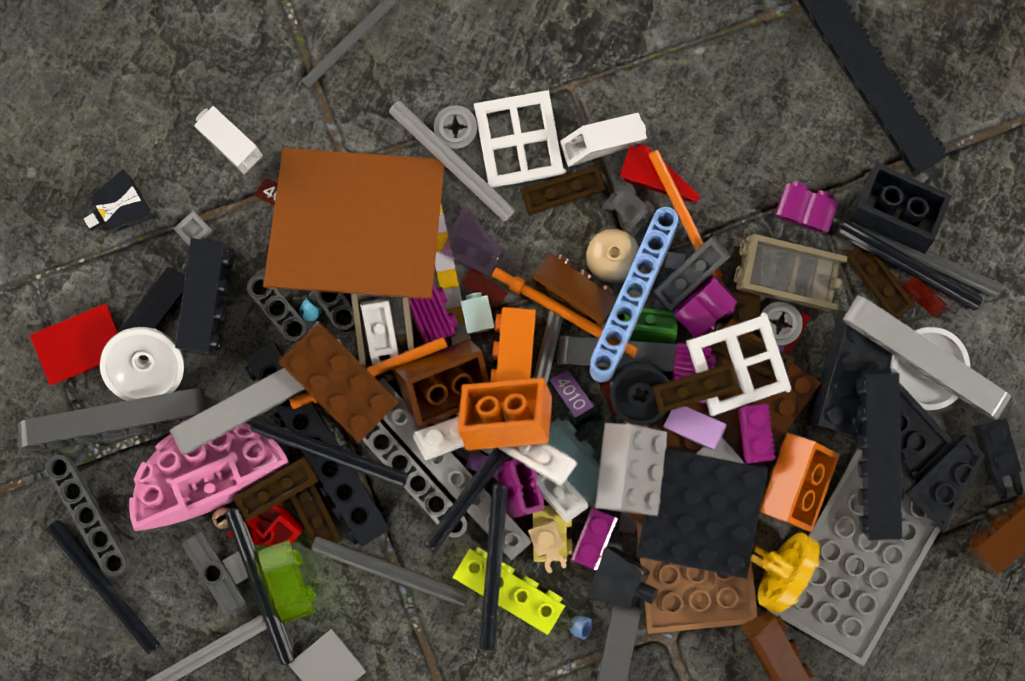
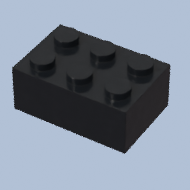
(900, 208)

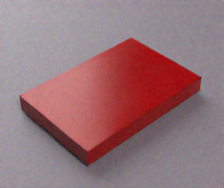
(74, 344)

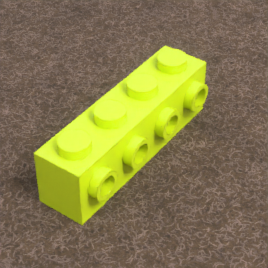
(515, 594)

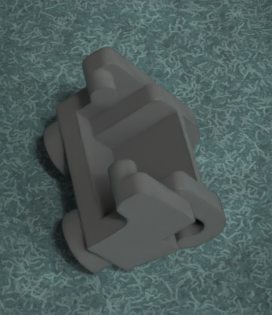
(630, 207)

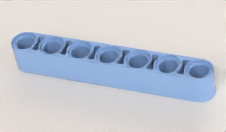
(633, 306)

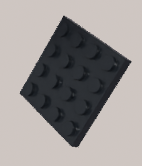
(704, 514)

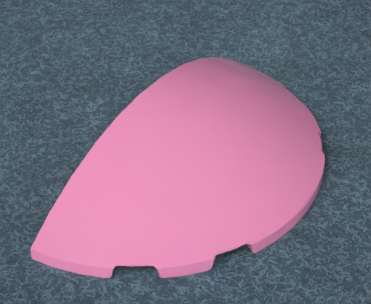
(189, 485)

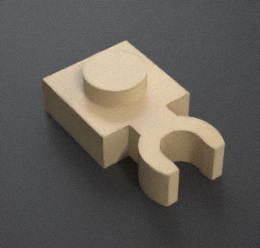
(547, 541)

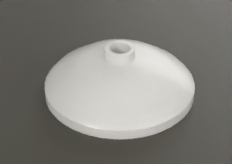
(138, 378)
(924, 390)

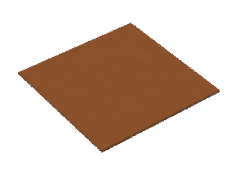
(355, 223)

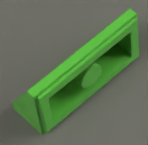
(654, 326)

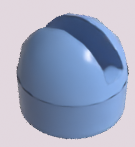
(581, 626)

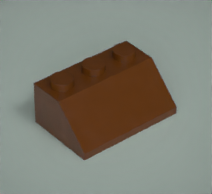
(575, 289)
(435, 382)
(774, 650)

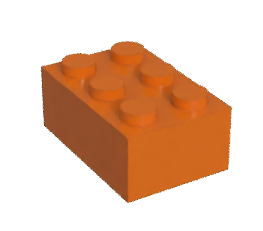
(515, 344)
(505, 414)
(799, 482)

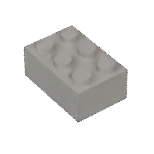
(631, 469)

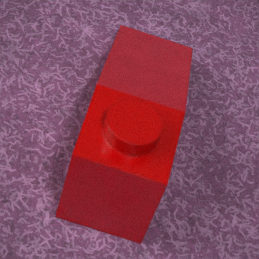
(641, 172)

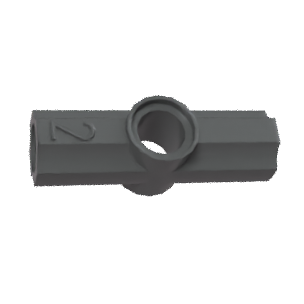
(203, 557)

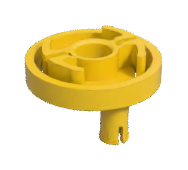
(786, 571)

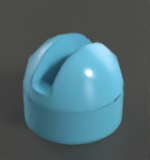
(310, 310)

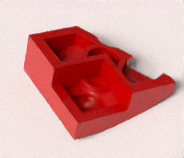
(273, 527)

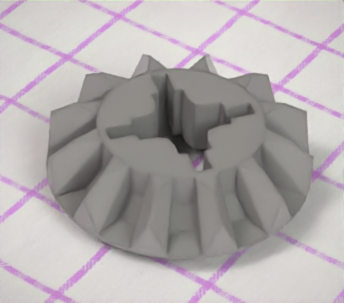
(464, 117)
(792, 318)

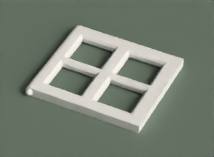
(519, 139)
(729, 335)

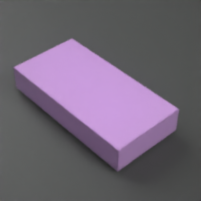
(695, 427)

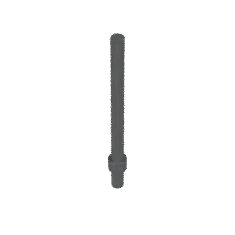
(347, 42)

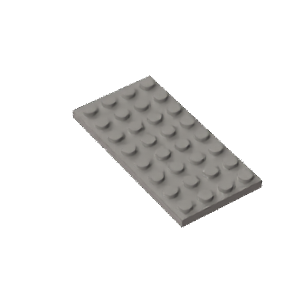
(858, 578)

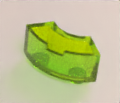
(286, 581)

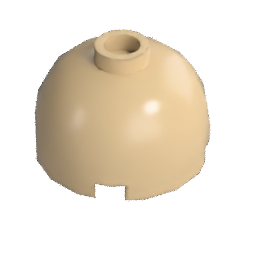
(611, 255)

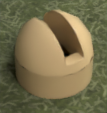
(218, 513)

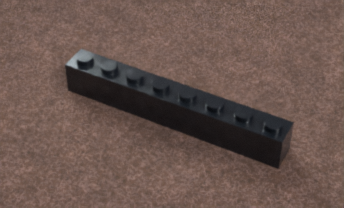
(875, 83)

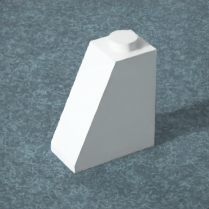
(603, 138)
(228, 139)

